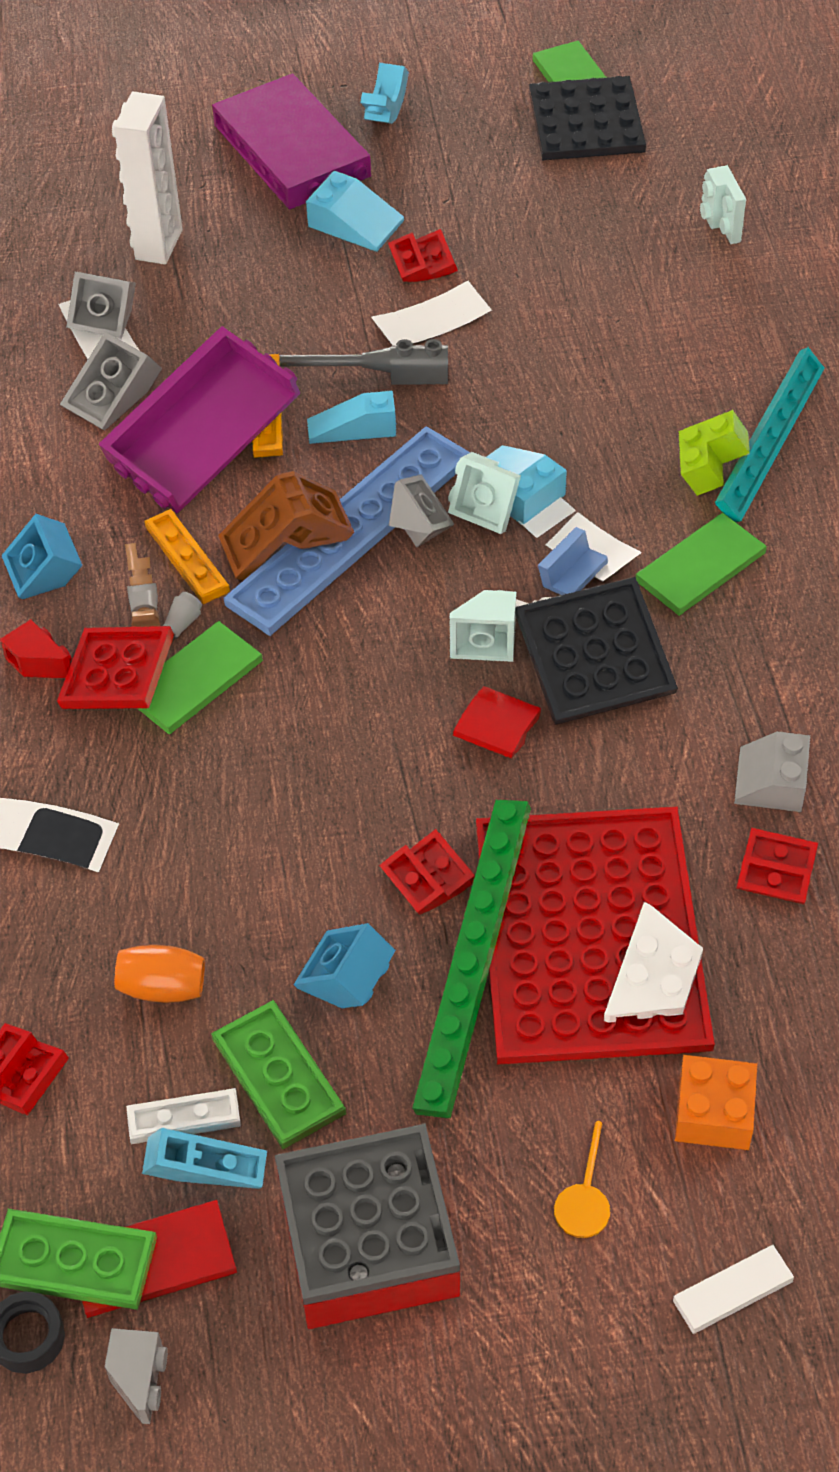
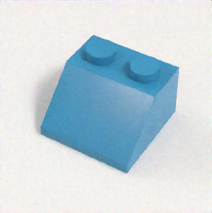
(41, 557)
(346, 966)

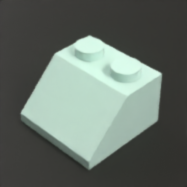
(484, 627)

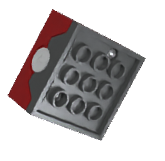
(368, 1226)

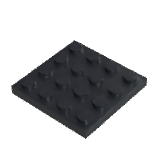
(586, 118)
(595, 650)

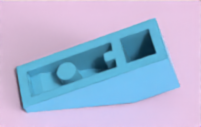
(355, 419)
(203, 1160)

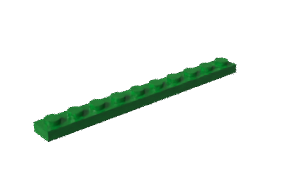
(471, 960)

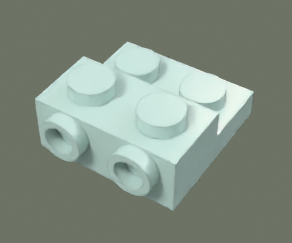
(723, 203)
(483, 492)

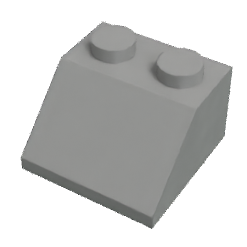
(100, 304)
(773, 772)

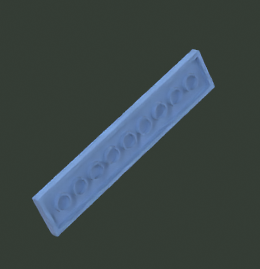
(299, 575)

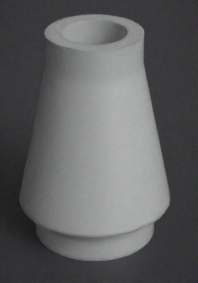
(183, 612)

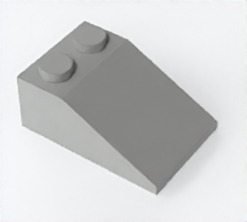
(110, 382)

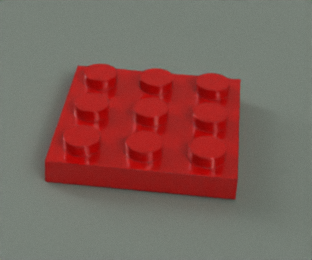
(116, 668)

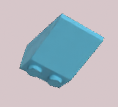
(352, 212)
(540, 480)

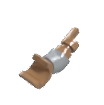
(142, 590)

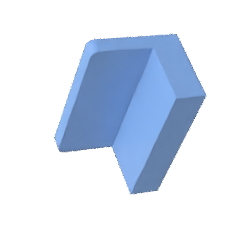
(571, 564)

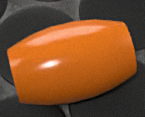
(159, 973)

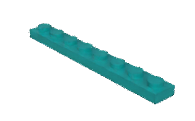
(770, 435)

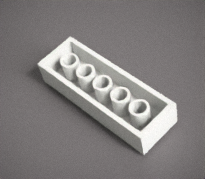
(148, 177)

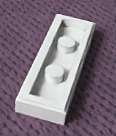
(185, 1114)
(733, 1289)

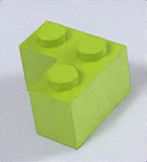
(708, 447)

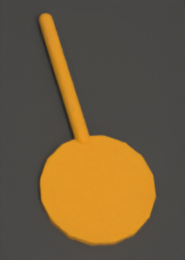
(581, 1207)

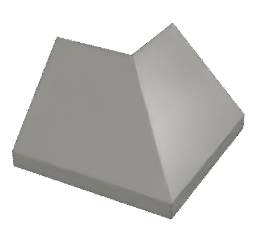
(418, 510)

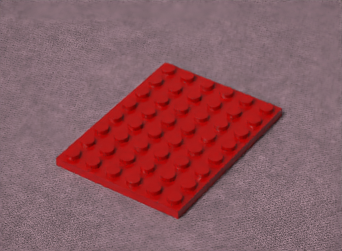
(569, 931)

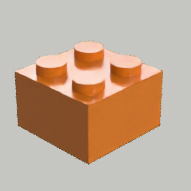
(716, 1102)

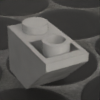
(134, 1367)

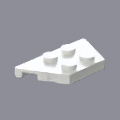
(655, 970)

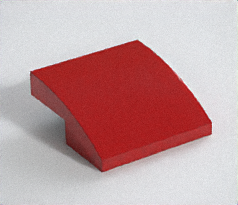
(422, 257)
(497, 722)
(777, 866)
(428, 872)
(26, 1068)

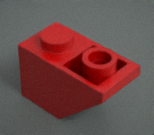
(35, 652)

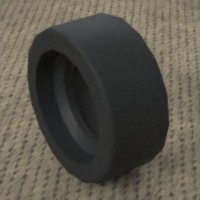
(52, 1345)

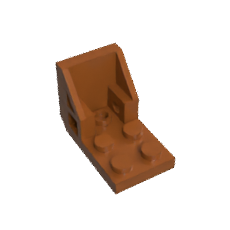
(286, 511)

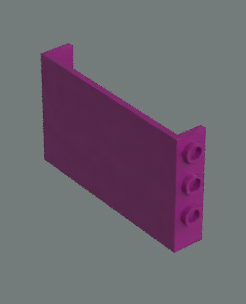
(289, 138)
(199, 419)

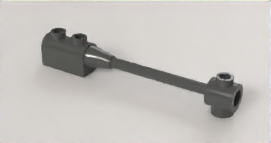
(406, 362)

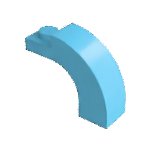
(387, 94)

